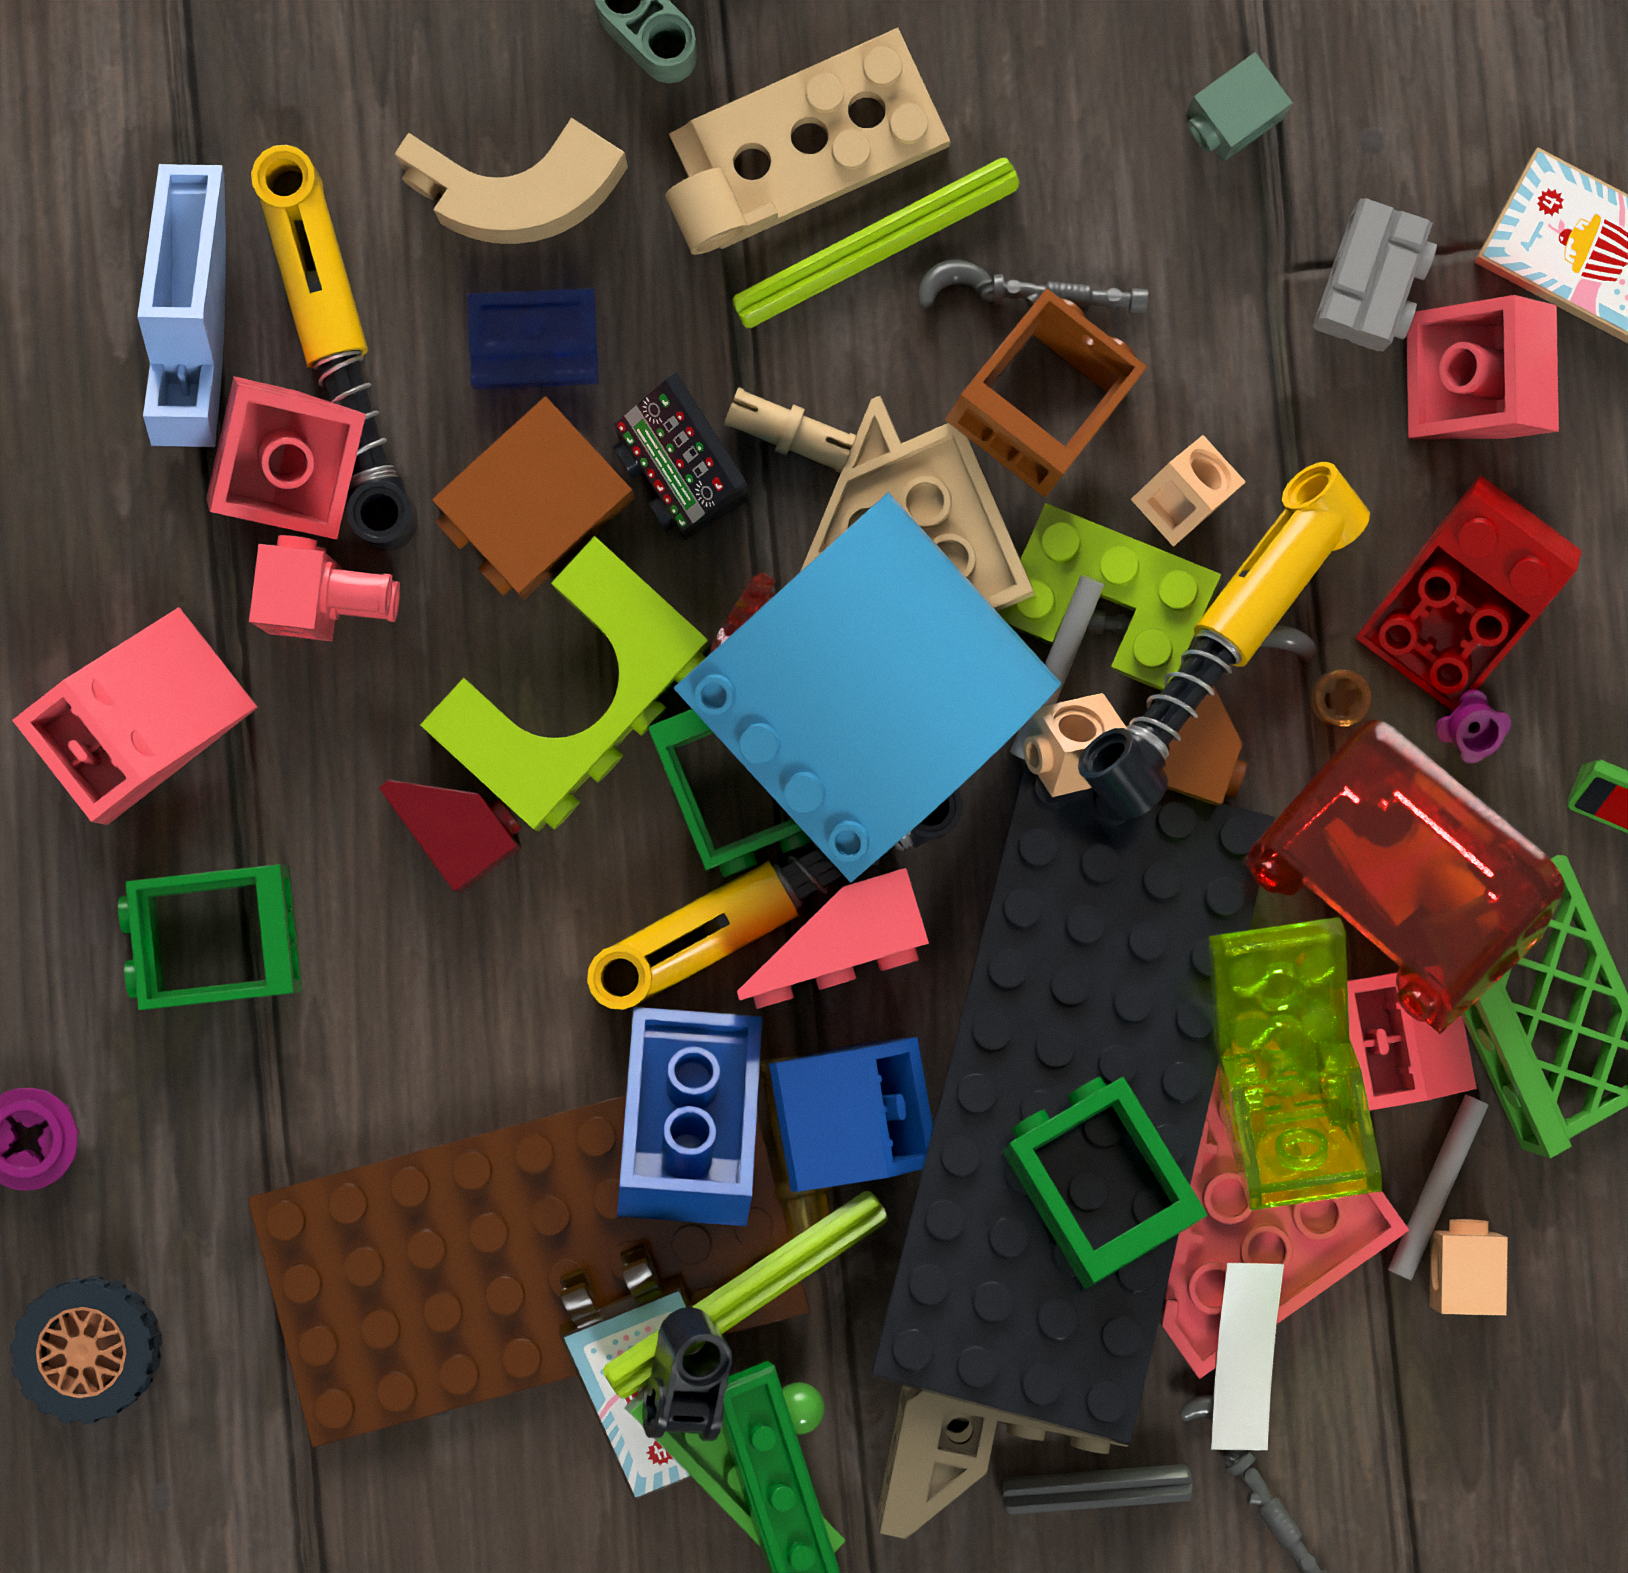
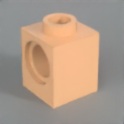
(1188, 490)
(1061, 735)
(1468, 1269)

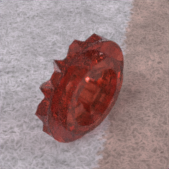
(752, 599)

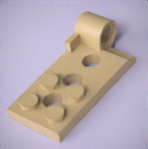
(722, 208)

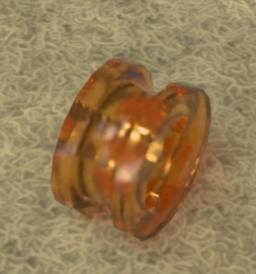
(1327, 684)

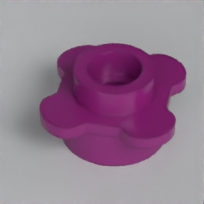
(1485, 738)

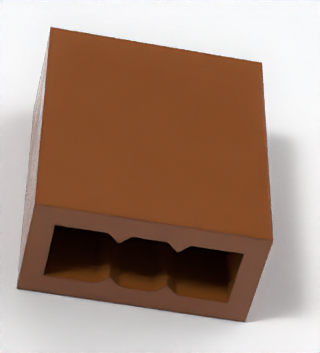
(531, 500)

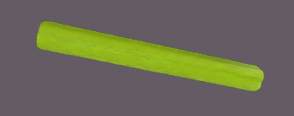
(875, 242)
(760, 1284)

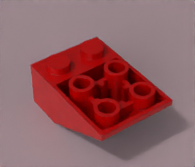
(1470, 593)

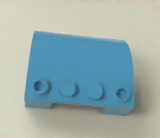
(869, 687)

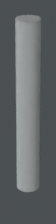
(1066, 644)
(1438, 1187)

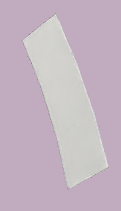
(1245, 1356)

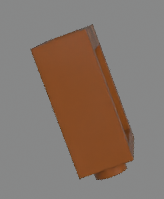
(1013, 436)

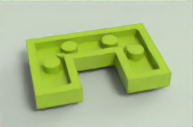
(1160, 588)

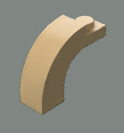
(521, 207)

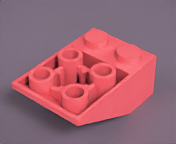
(135, 716)
(854, 927)

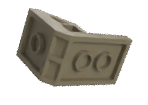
(935, 1465)

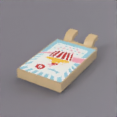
(1565, 242)

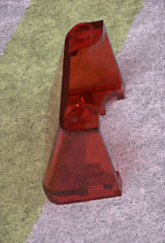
(1413, 870)

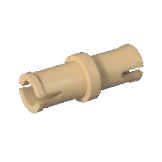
(789, 430)

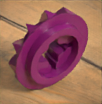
(58, 1142)

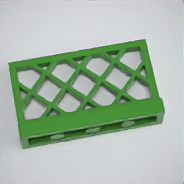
(1507, 1047)

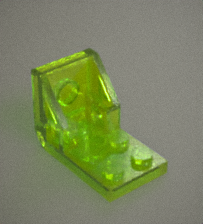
(1288, 1065)

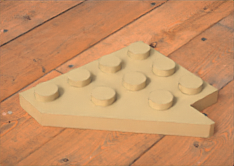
(941, 490)

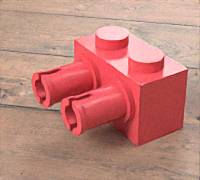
(304, 591)

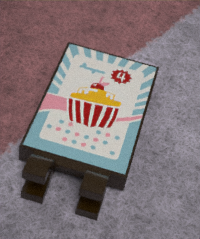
(604, 1333)

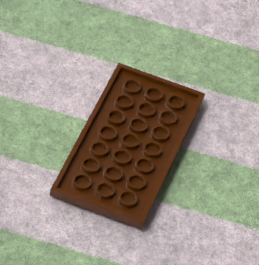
(445, 1265)

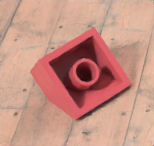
(1483, 370)
(284, 458)

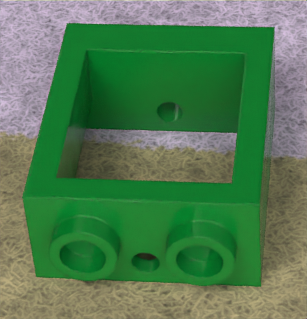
(737, 855)
(278, 933)
(1086, 1102)

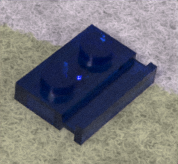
(533, 338)

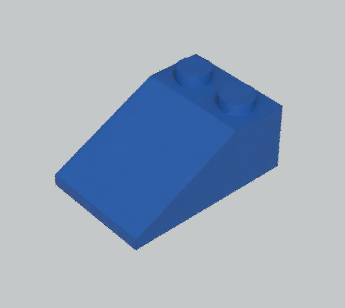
(690, 1117)

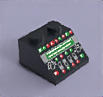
(680, 460)

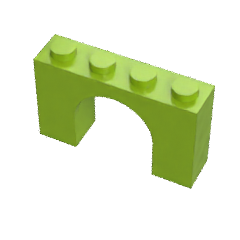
(543, 773)

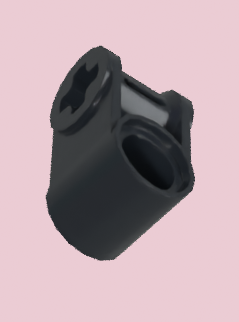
(687, 1389)

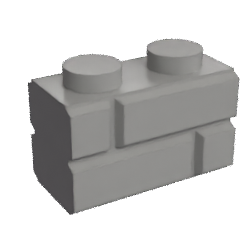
(1374, 275)

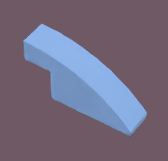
(184, 305)

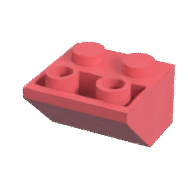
(1402, 1056)

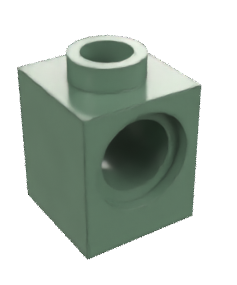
(1237, 108)

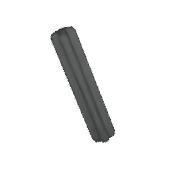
(1097, 1489)

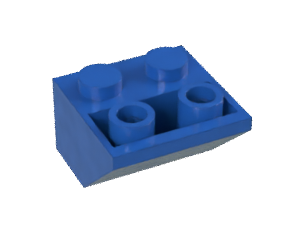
(852, 1113)

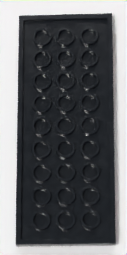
(1078, 975)

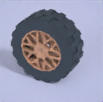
(85, 1349)

